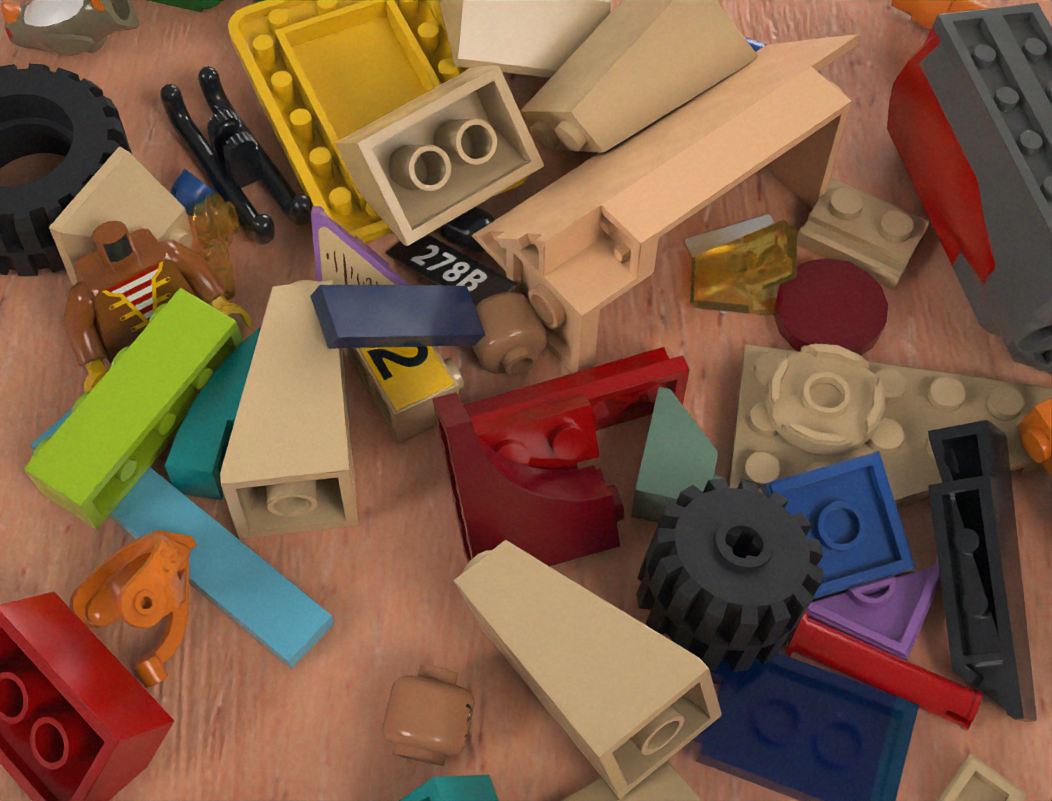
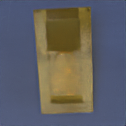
(745, 271)

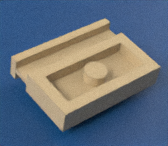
(863, 231)

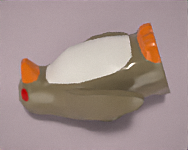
(67, 24)

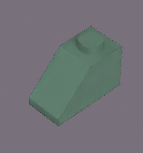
(673, 458)

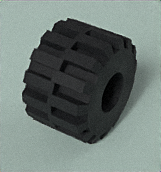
(729, 573)

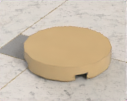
(824, 399)

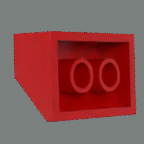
(69, 708)

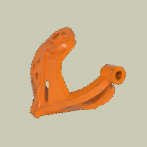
(141, 588)

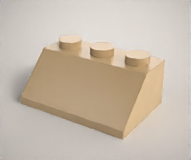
(520, 34)
(441, 153)

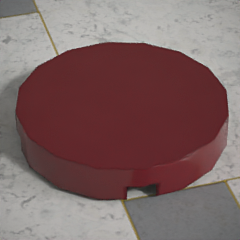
(831, 306)

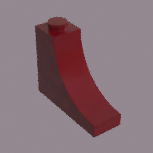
(536, 509)

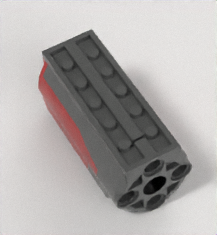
(979, 151)

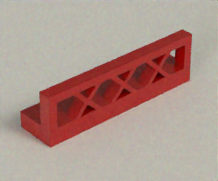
(615, 390)

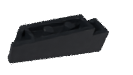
(981, 564)

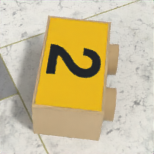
(404, 384)

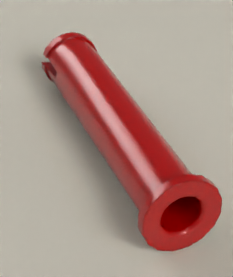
(885, 671)

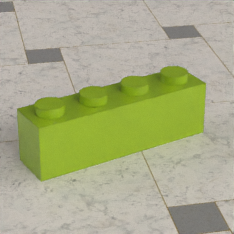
(133, 409)

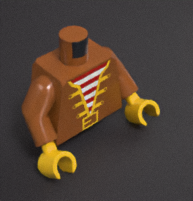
(124, 286)

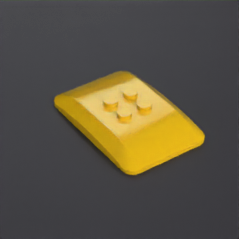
(333, 71)

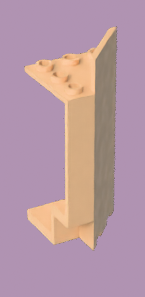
(602, 221)

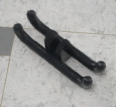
(233, 158)

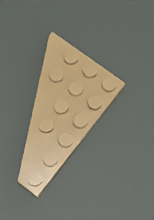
(913, 406)

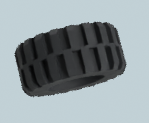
(55, 116)

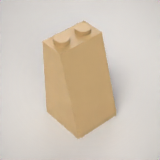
(636, 71)
(292, 430)
(597, 670)

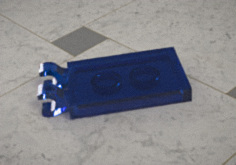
(808, 732)

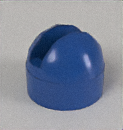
(190, 190)

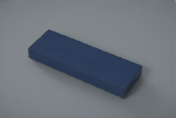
(396, 316)

